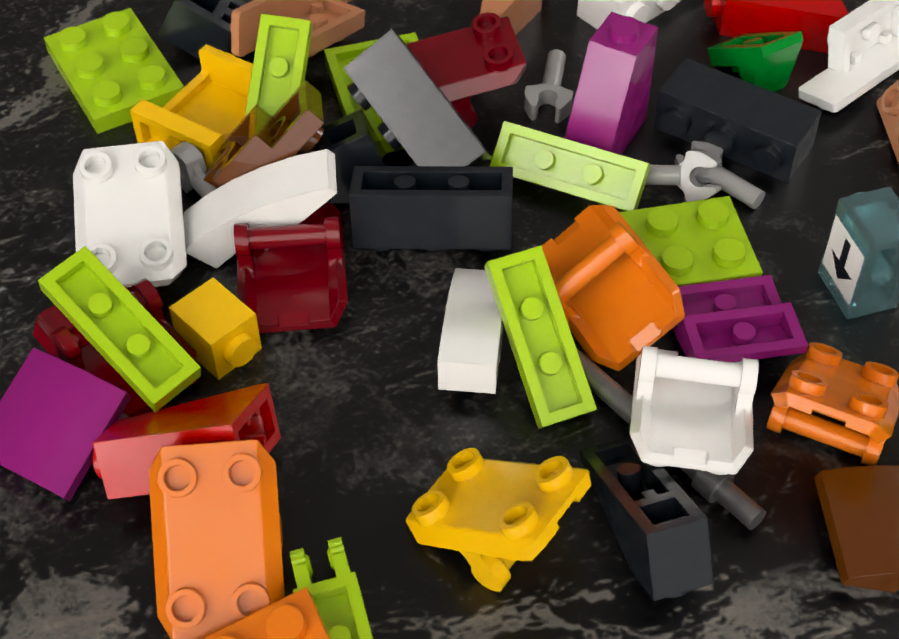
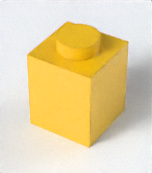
(217, 327)

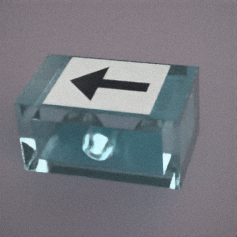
(863, 253)

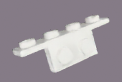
(860, 55)

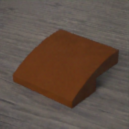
(863, 523)

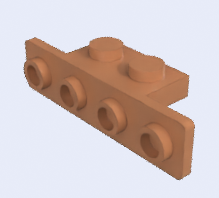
(330, 20)

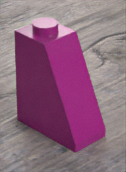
(614, 84)

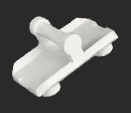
(131, 211)
(693, 411)

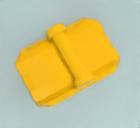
(496, 510)

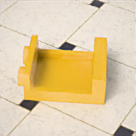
(203, 110)

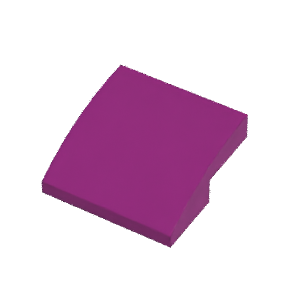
(738, 321)
(52, 420)

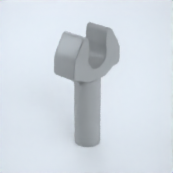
(550, 89)
(192, 169)
(684, 177)
(730, 182)

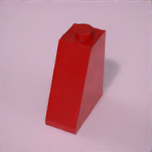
(766, 16)
(130, 445)

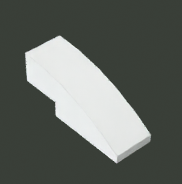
(264, 197)
(470, 335)

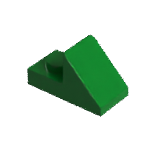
(760, 57)

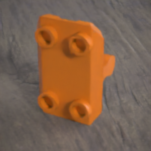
(611, 287)
(840, 389)
(214, 535)

